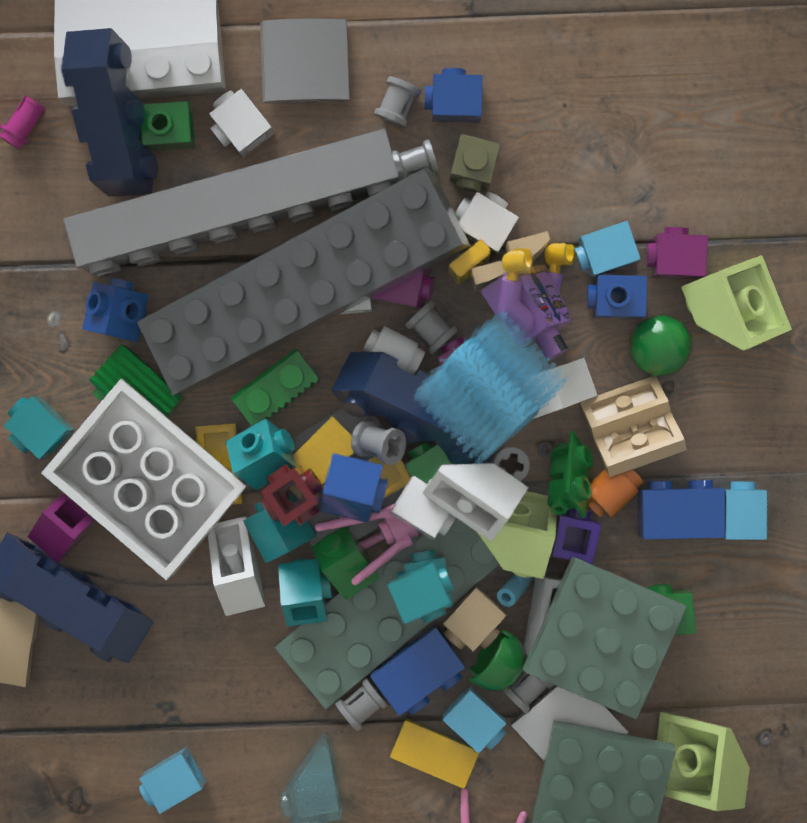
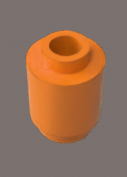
(613, 493)

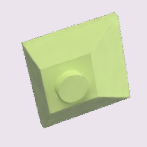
(738, 304)
(526, 538)
(706, 763)

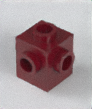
(277, 500)

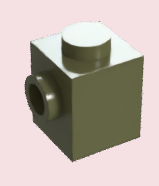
(474, 163)

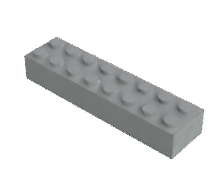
(231, 204)

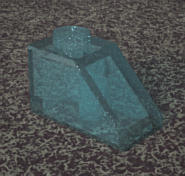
(313, 787)

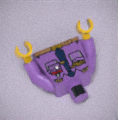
(533, 297)

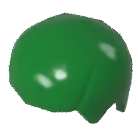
(660, 345)
(499, 663)

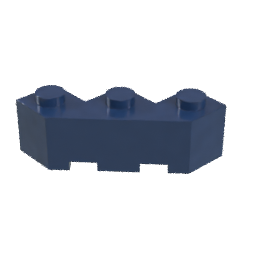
(108, 112)
(377, 387)
(70, 601)

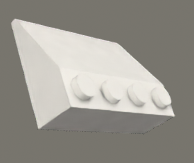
(170, 41)
(144, 479)

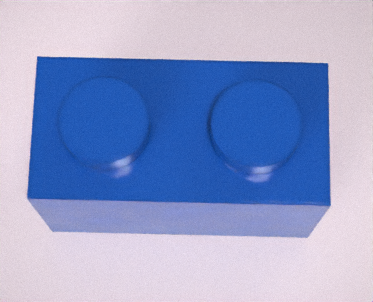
(353, 488)
(681, 511)
(418, 671)

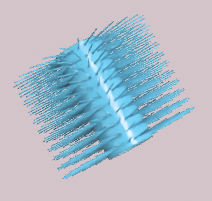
(490, 388)

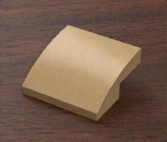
(486, 274)
(633, 426)
(17, 638)

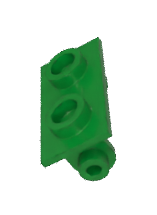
(570, 477)

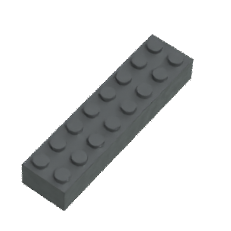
(304, 282)

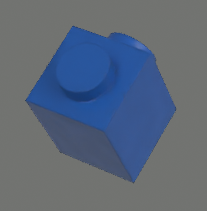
(455, 96)
(617, 296)

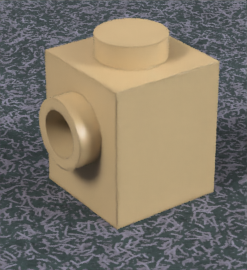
(473, 620)

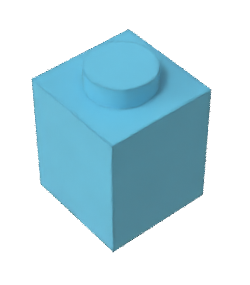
(607, 250)
(745, 512)
(475, 720)
(171, 781)

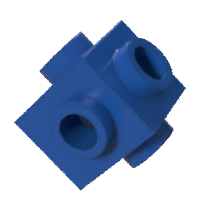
(115, 309)

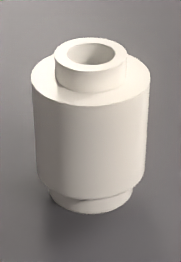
(397, 346)

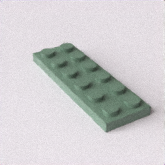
(368, 626)

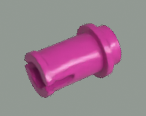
(22, 122)

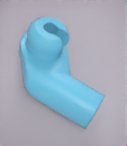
(513, 590)

